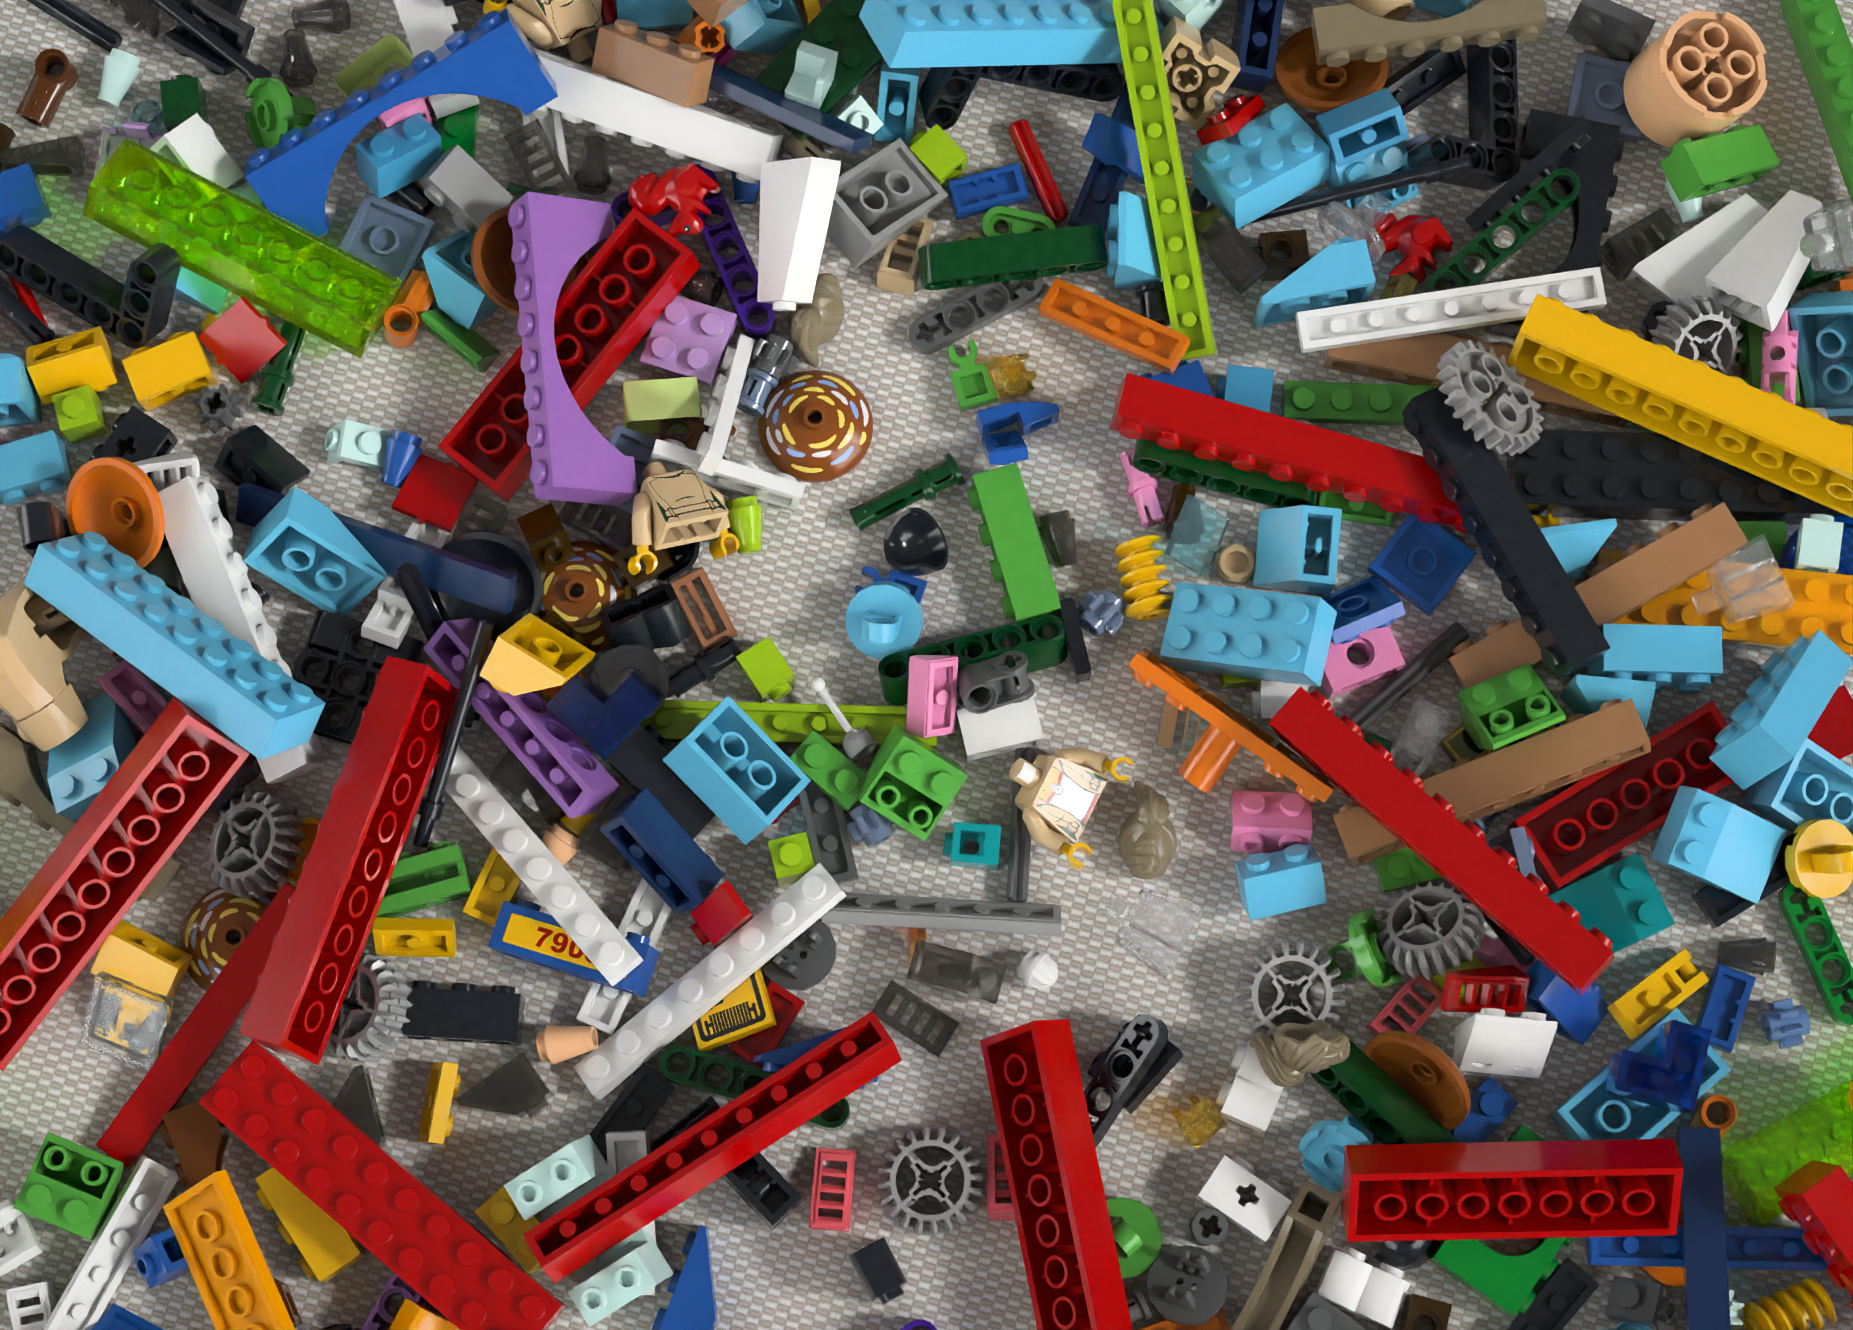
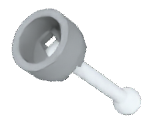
(857, 742)

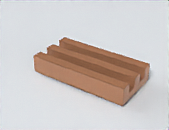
(717, 637)

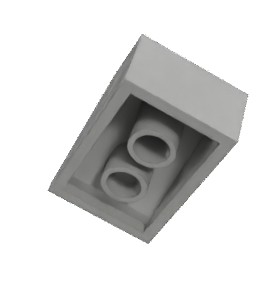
(881, 202)

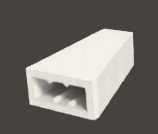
(793, 228)
(1683, 263)
(1765, 264)

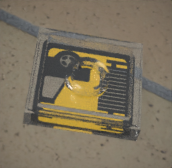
(126, 1021)

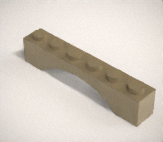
(1350, 34)
(25, 784)
(1291, 1259)

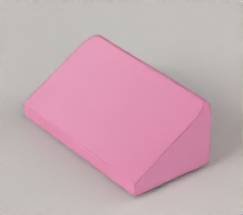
(133, 695)
(932, 695)

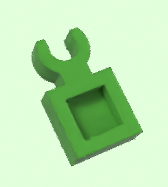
(972, 381)

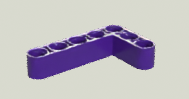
(730, 270)

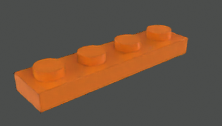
(1114, 326)

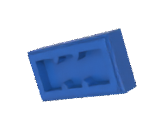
(987, 189)
(1004, 448)
(1725, 1006)

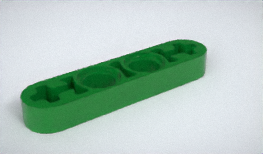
(1817, 954)

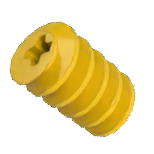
(1142, 579)
(1791, 1308)

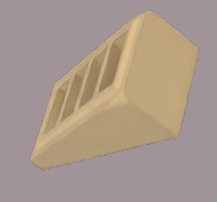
(899, 276)

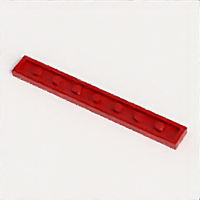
(195, 1040)

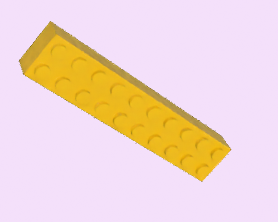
(1687, 402)

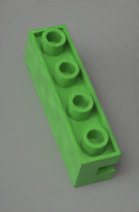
(1015, 544)
(426, 880)

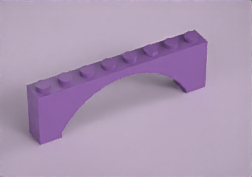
(566, 450)

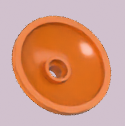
(119, 504)

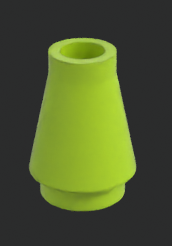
(746, 523)

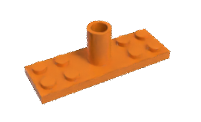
(1225, 734)

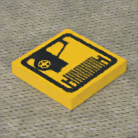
(736, 1016)

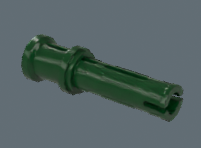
(278, 373)
(924, 485)

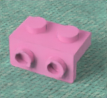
(1269, 821)

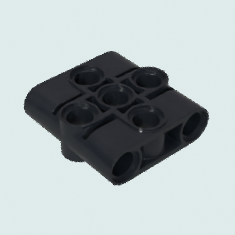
(338, 637)

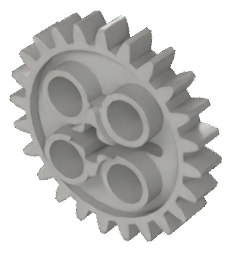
(1472, 376)

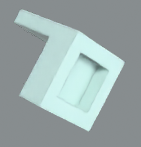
(812, 74)

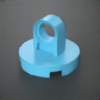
(884, 619)
(1325, 1147)

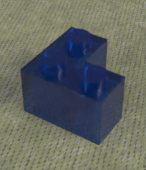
(601, 721)
(1668, 1078)

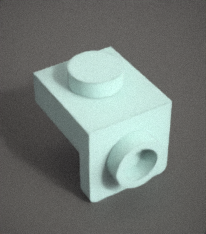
(356, 444)

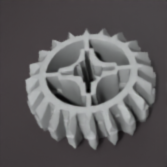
(1700, 331)
(254, 845)
(1430, 930)
(1305, 979)
(370, 1031)
(956, 1158)

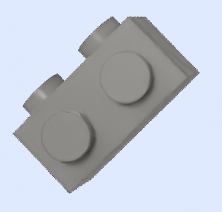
(464, 189)

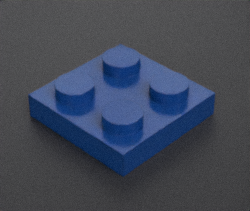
(1421, 563)
(1362, 608)

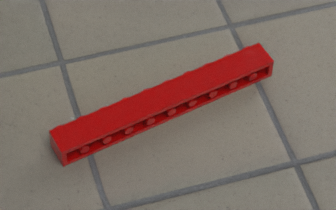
(1282, 448)
(712, 1147)

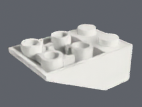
(1503, 1045)

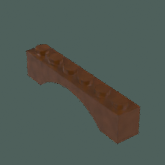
(200, 1148)

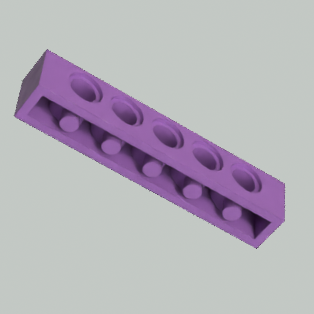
(527, 728)

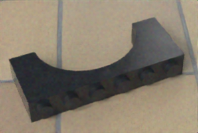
(1594, 169)

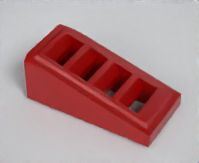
(1509, 991)

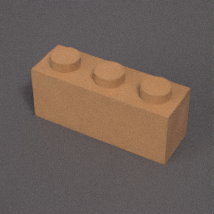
(653, 63)

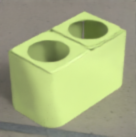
(357, 73)
(658, 399)

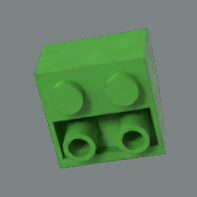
(1507, 708)
(911, 782)
(70, 1186)

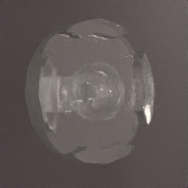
(1358, 222)

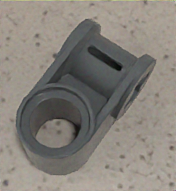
(995, 682)

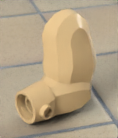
(32, 682)

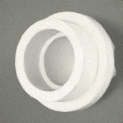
(1038, 970)

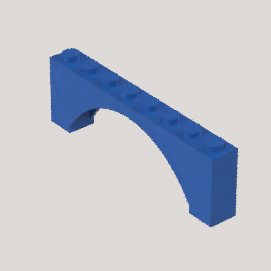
(484, 61)

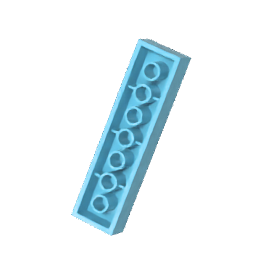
(993, 32)
(175, 644)

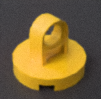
(1821, 858)

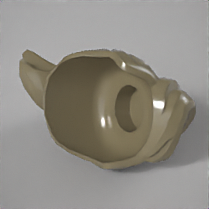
(817, 321)
(1147, 835)
(1299, 1050)

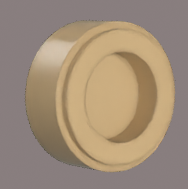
(1235, 564)

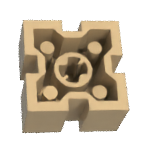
(1195, 71)

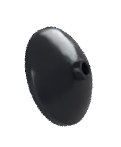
(505, 554)

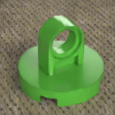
(275, 111)
(1365, 951)
(1135, 1235)

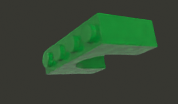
(1495, 1277)

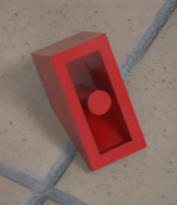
(719, 916)

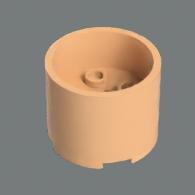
(1695, 77)

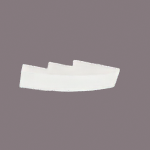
(392, 612)

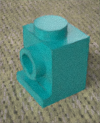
(984, 835)

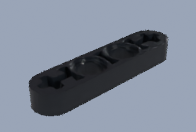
(1109, 1078)

